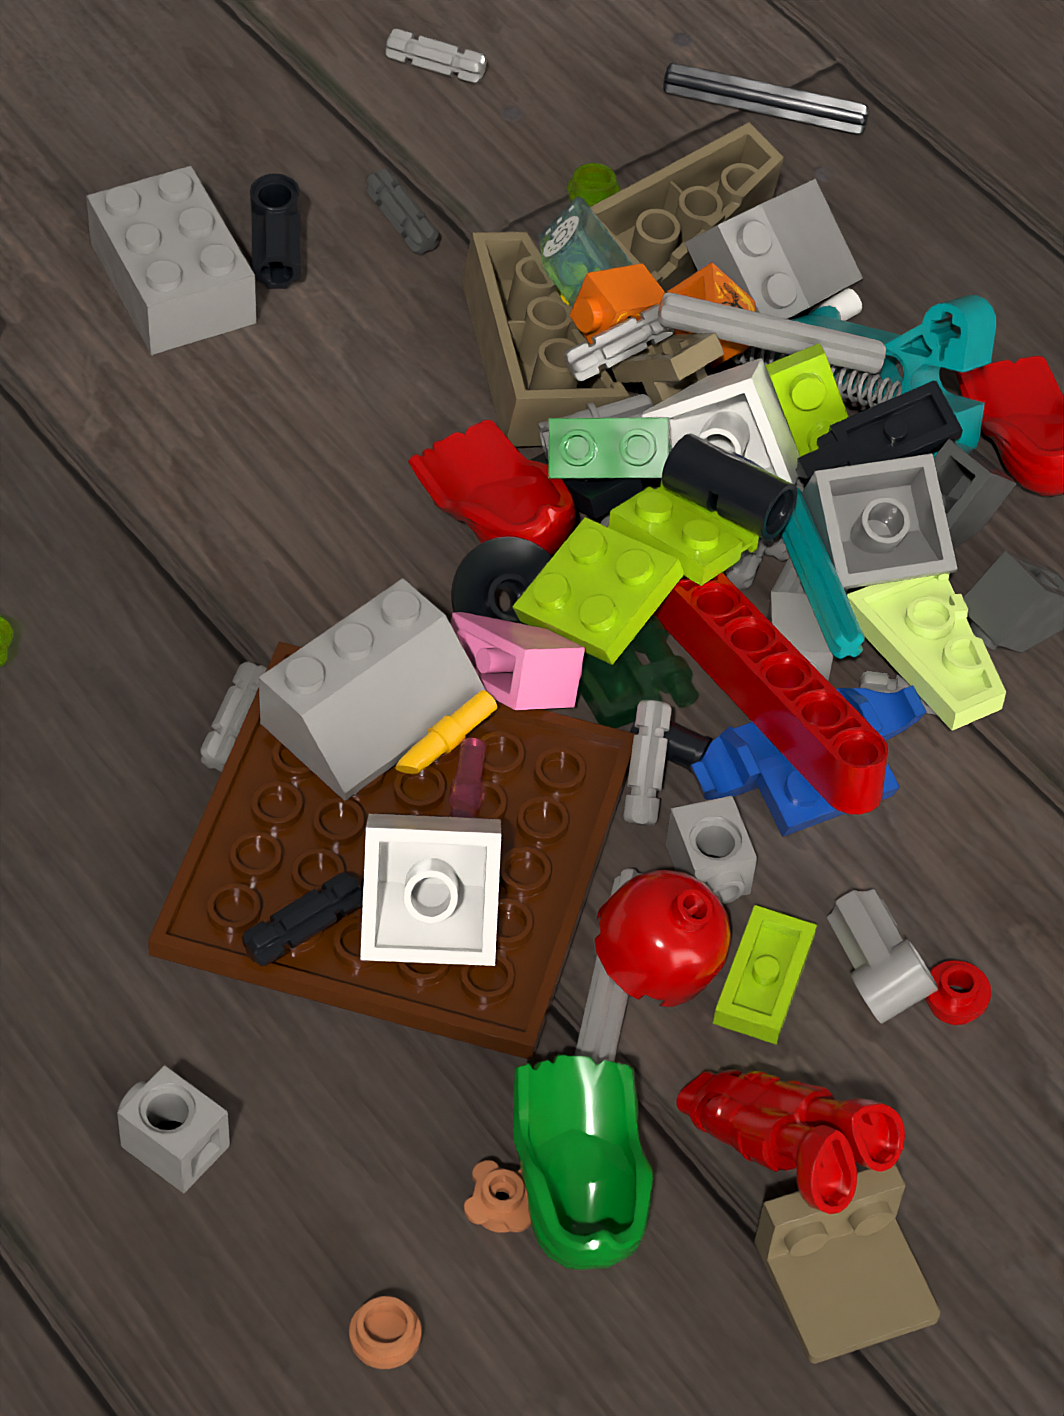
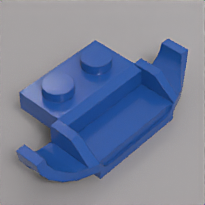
(748, 760)

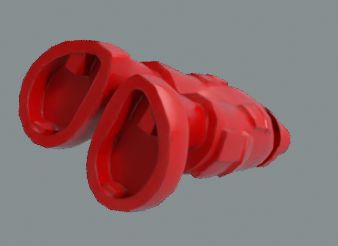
(796, 1128)

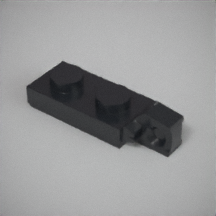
(889, 431)

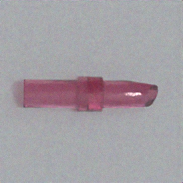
(467, 785)

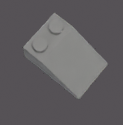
(781, 252)

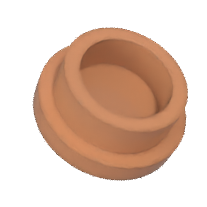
(385, 1333)

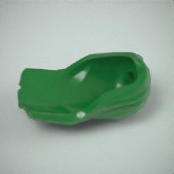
(582, 1159)

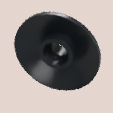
(492, 566)

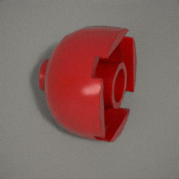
(663, 936)

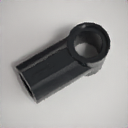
(275, 230)

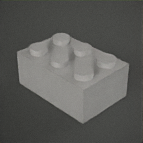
(171, 259)

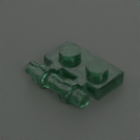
(618, 688)

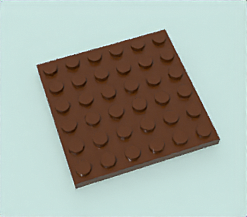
(284, 832)

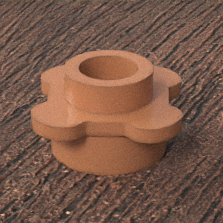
(497, 1214)

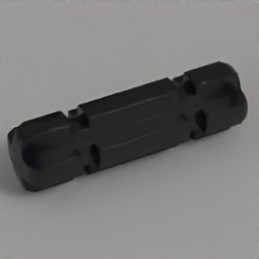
(302, 919)

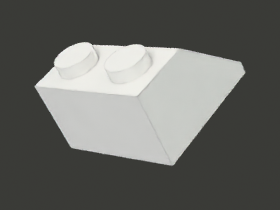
(737, 414)
(431, 889)

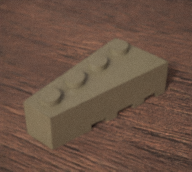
(689, 198)
(524, 337)

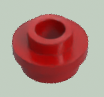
(958, 1007)

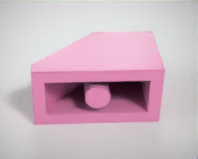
(521, 662)

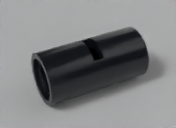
(729, 486)

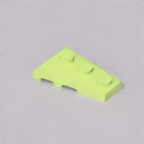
(929, 642)

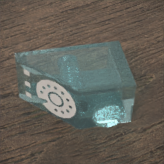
(577, 245)

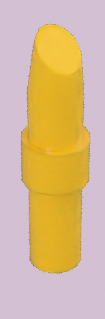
(447, 733)

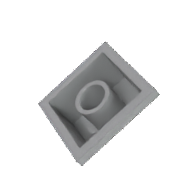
(882, 520)

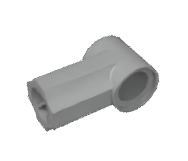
(885, 964)

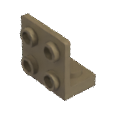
(848, 1272)

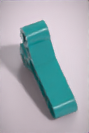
(951, 336)

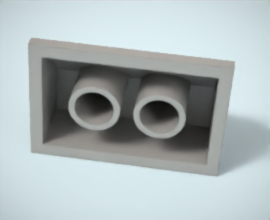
(368, 688)

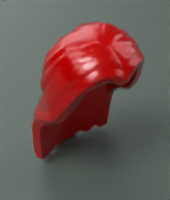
(1022, 419)
(496, 488)

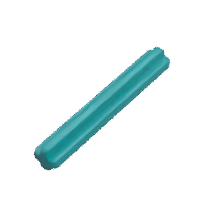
(821, 582)

